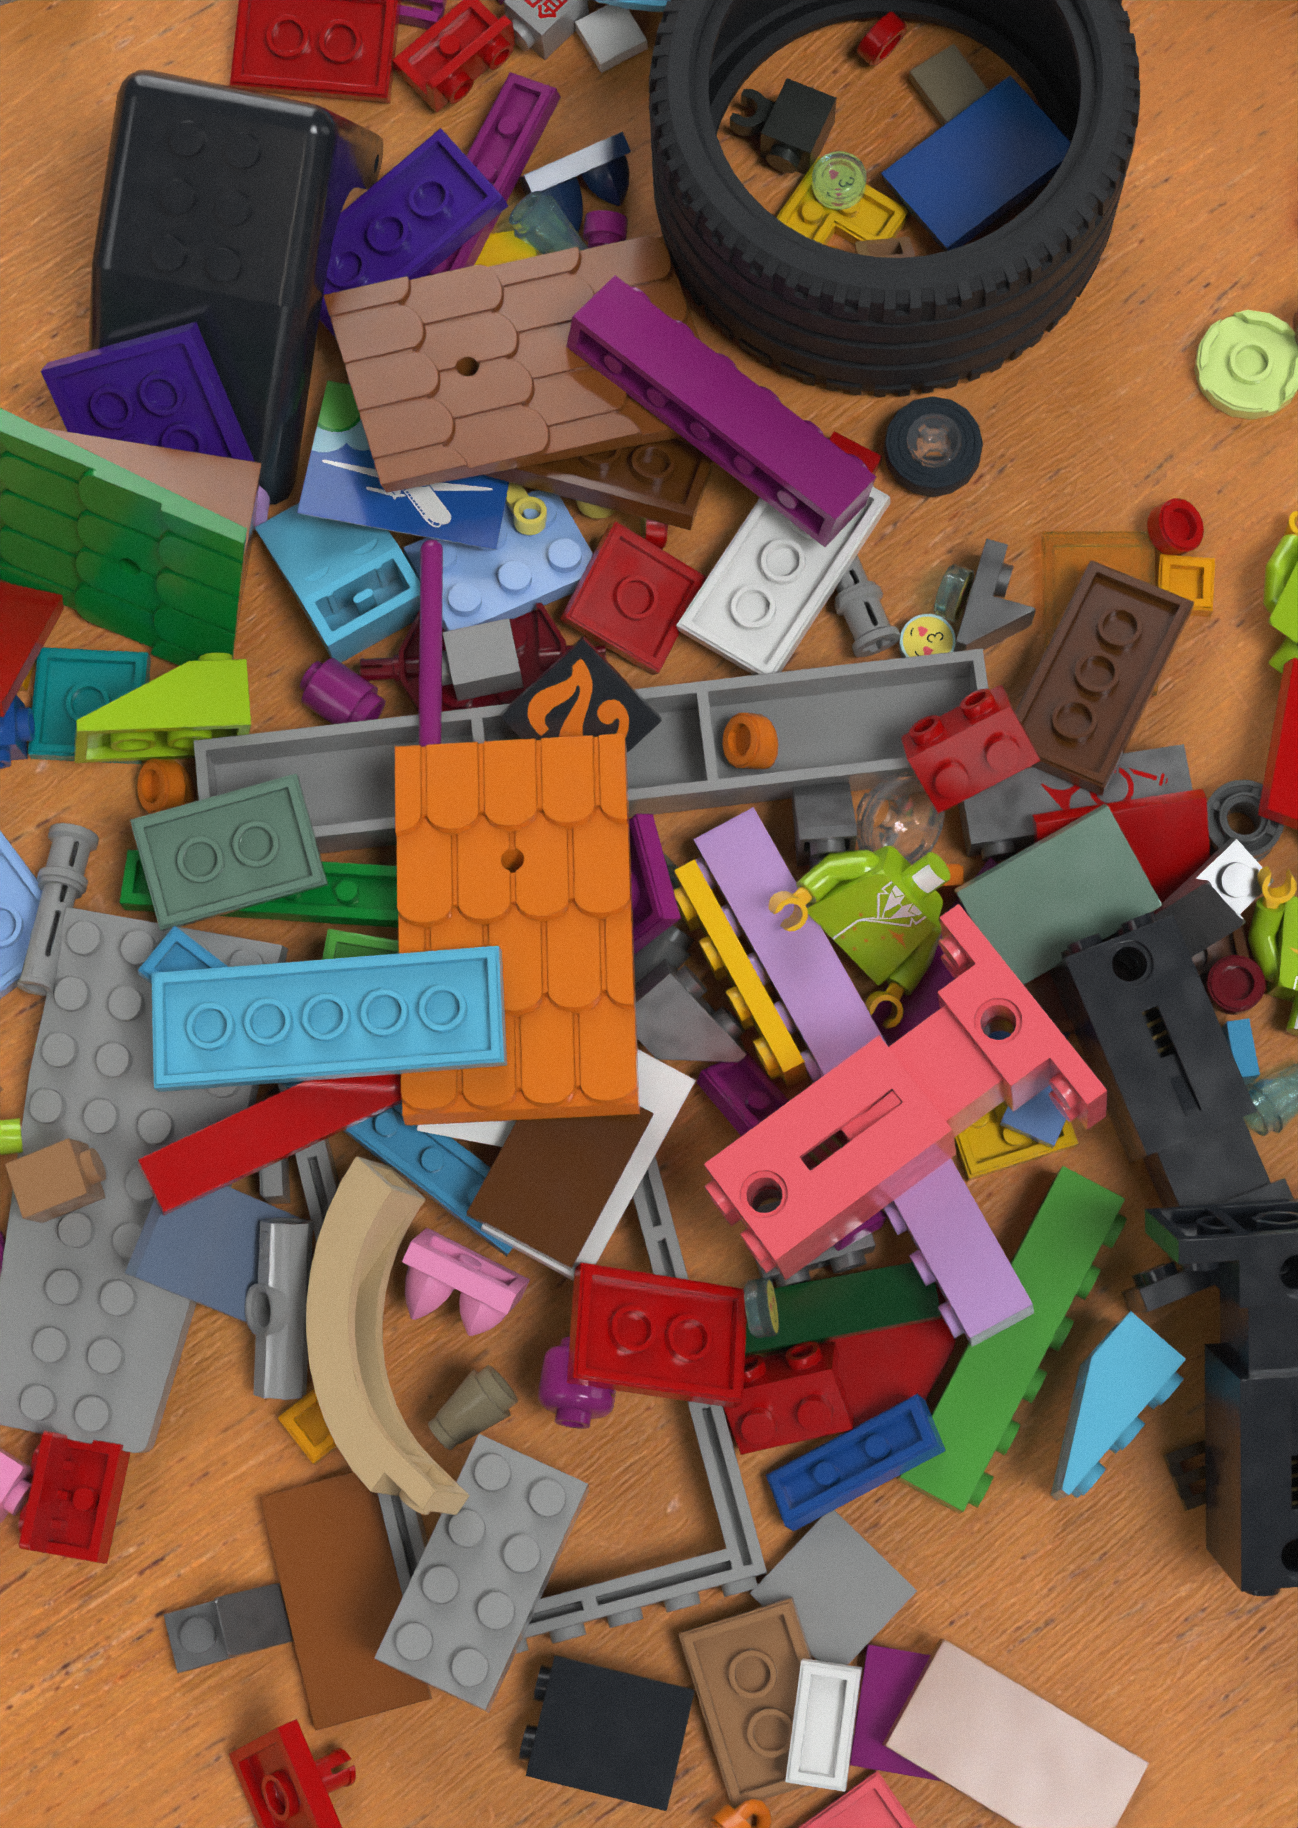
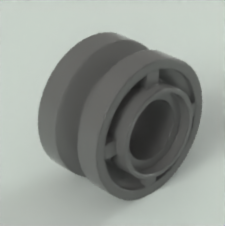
(1243, 798)

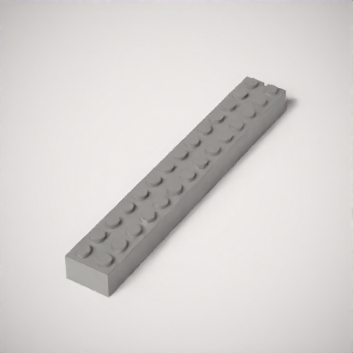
(828, 723)

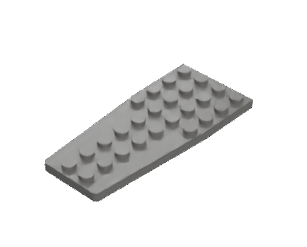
(78, 1335)

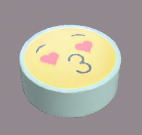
(926, 636)

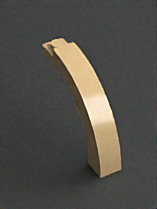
(346, 1339)

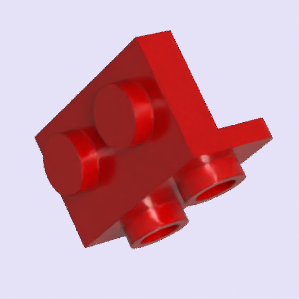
(455, 53)
(968, 748)
(790, 1398)
(73, 1498)

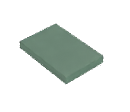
(229, 852)
(1059, 893)

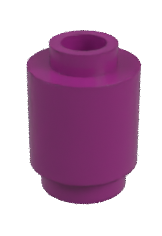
(340, 693)

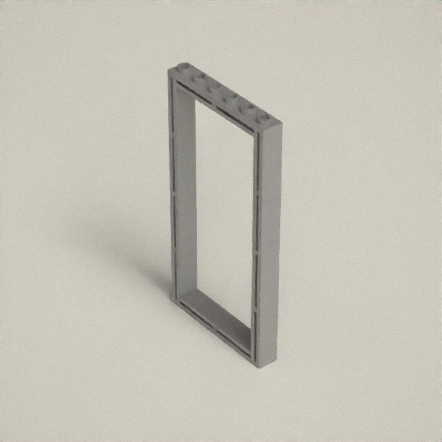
(622, 1597)

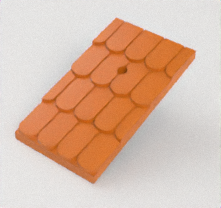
(531, 857)

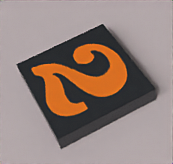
(581, 698)

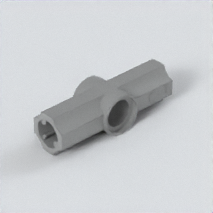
(278, 1308)

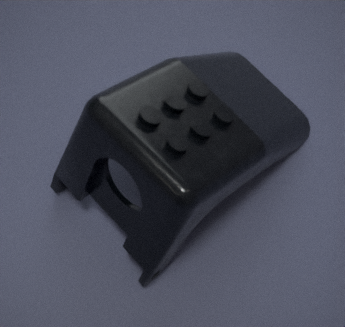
(227, 220)

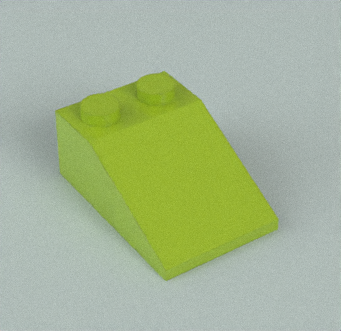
(169, 713)

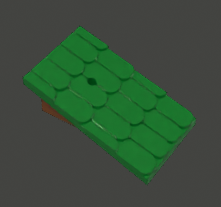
(129, 534)

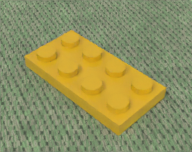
(727, 958)

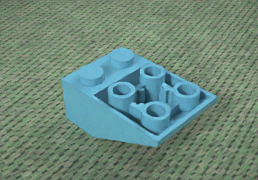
(344, 578)
(1111, 1389)

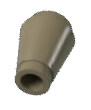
(473, 1407)

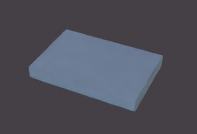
(205, 1249)

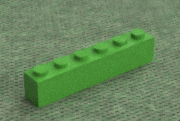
(1004, 1369)

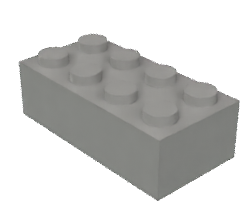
(483, 1574)

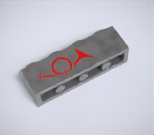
(1002, 818)

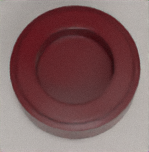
(1235, 984)

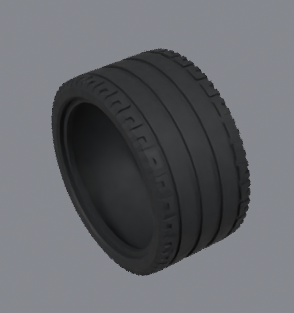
(885, 318)

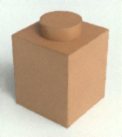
(57, 1180)

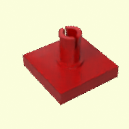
(285, 1781)

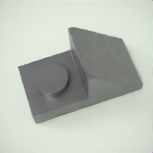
(988, 617)
(1214, 897)
(228, 1627)

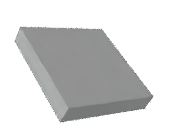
(838, 1587)

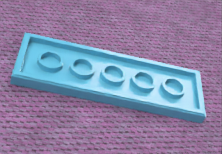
(328, 1019)

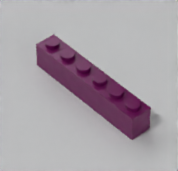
(720, 410)

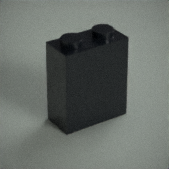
(607, 1732)

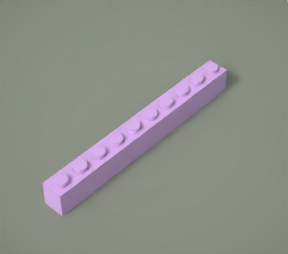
(834, 1023)

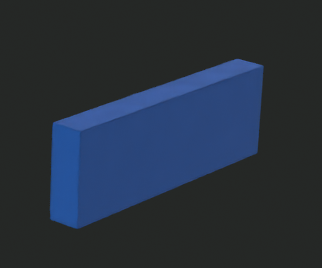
(855, 1462)

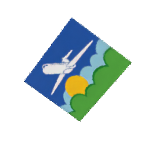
(346, 487)

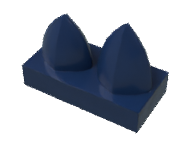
(601, 167)

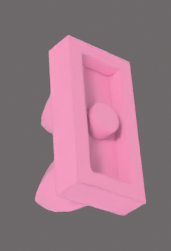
(443, 1265)

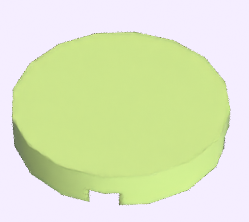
(1248, 365)

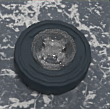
(941, 428)

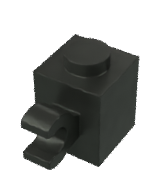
(790, 127)

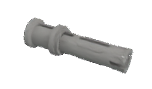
(861, 606)
(60, 885)

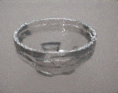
(911, 818)

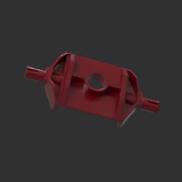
(536, 645)

